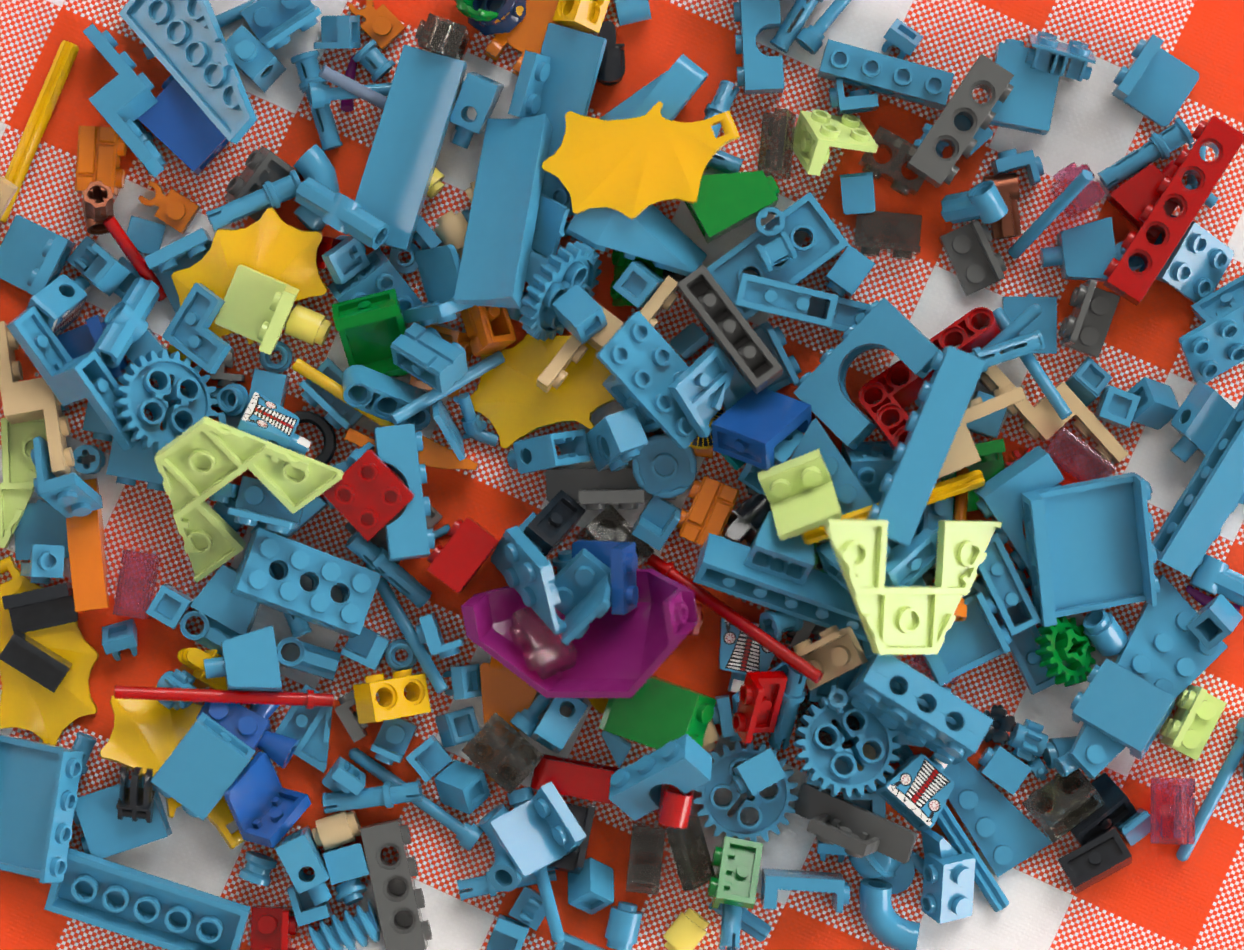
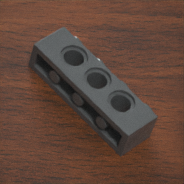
(984, 75)
(729, 329)
(395, 936)

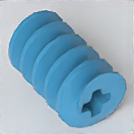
(347, 931)

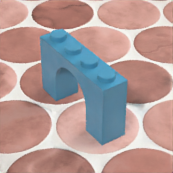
(826, 386)
(1003, 503)

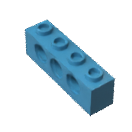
(886, 75)

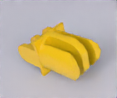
(194, 660)

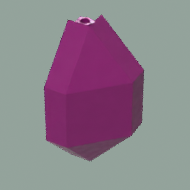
(612, 655)

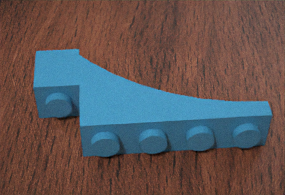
(138, 464)

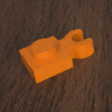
(379, 23)
(173, 209)

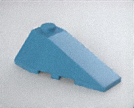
(646, 236)

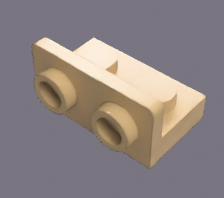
(832, 654)

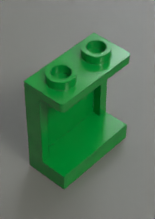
(369, 328)

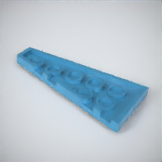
(194, 52)
(1158, 651)

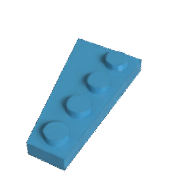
(992, 820)

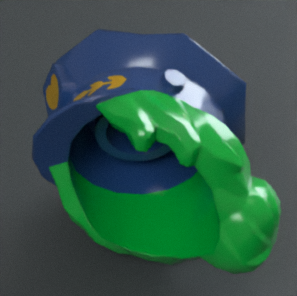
(493, 15)

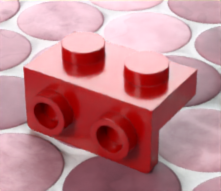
(759, 703)

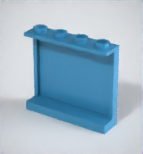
(1090, 546)
(37, 806)

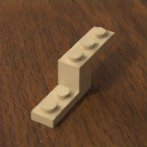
(573, 350)
(33, 401)
(1043, 420)
(963, 450)

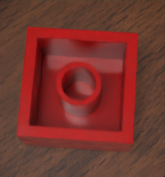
(463, 554)

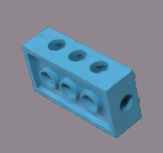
(803, 216)
(323, 569)
(918, 708)

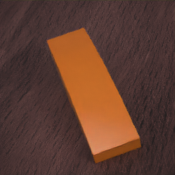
(432, 455)
(88, 558)

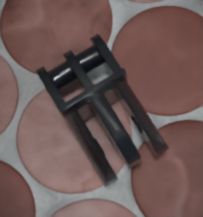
(613, 60)
(747, 519)
(136, 801)

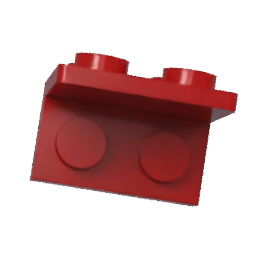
(369, 495)

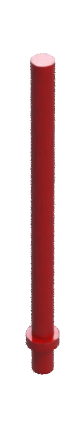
(737, 620)
(306, 699)

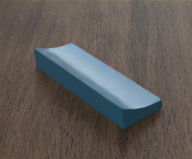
(409, 141)
(503, 212)
(146, 906)

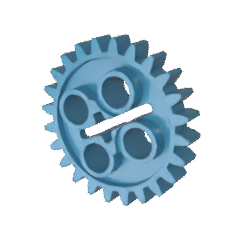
(569, 267)
(139, 394)
(821, 758)
(770, 809)

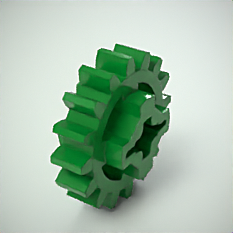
(1065, 651)

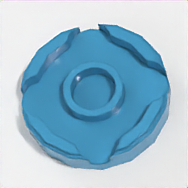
(664, 467)

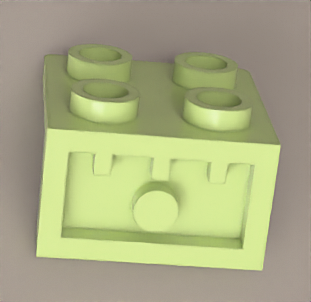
(820, 130)
(257, 307)
(800, 494)
(1192, 722)

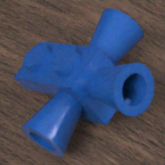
(253, 728)

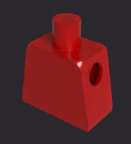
(1138, 191)

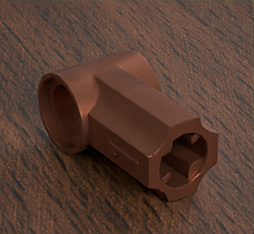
(1008, 187)
(97, 207)

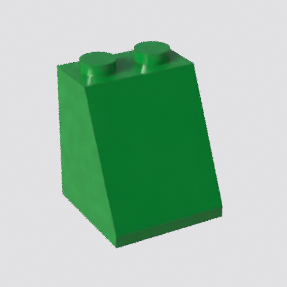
(731, 200)
(659, 714)

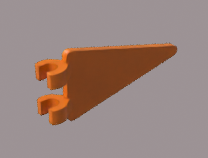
(527, 34)
(503, 692)

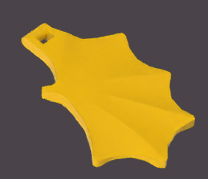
(635, 159)
(263, 246)
(520, 407)
(25, 701)
(145, 738)

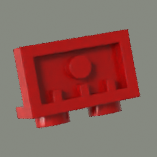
(272, 928)

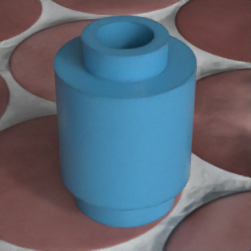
(1104, 632)
(623, 926)

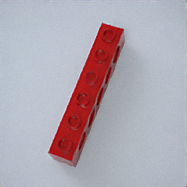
(1225, 143)

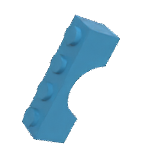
(399, 450)

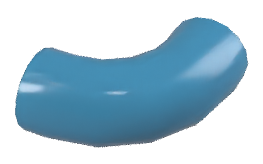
(317, 166)
(503, 872)
(882, 919)

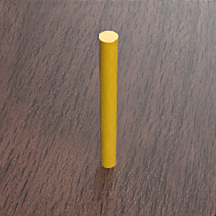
(330, 386)

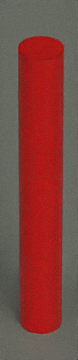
(132, 253)

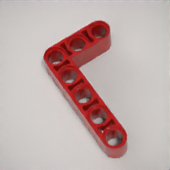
(896, 397)
(592, 783)

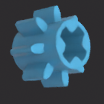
(176, 680)
(1028, 740)

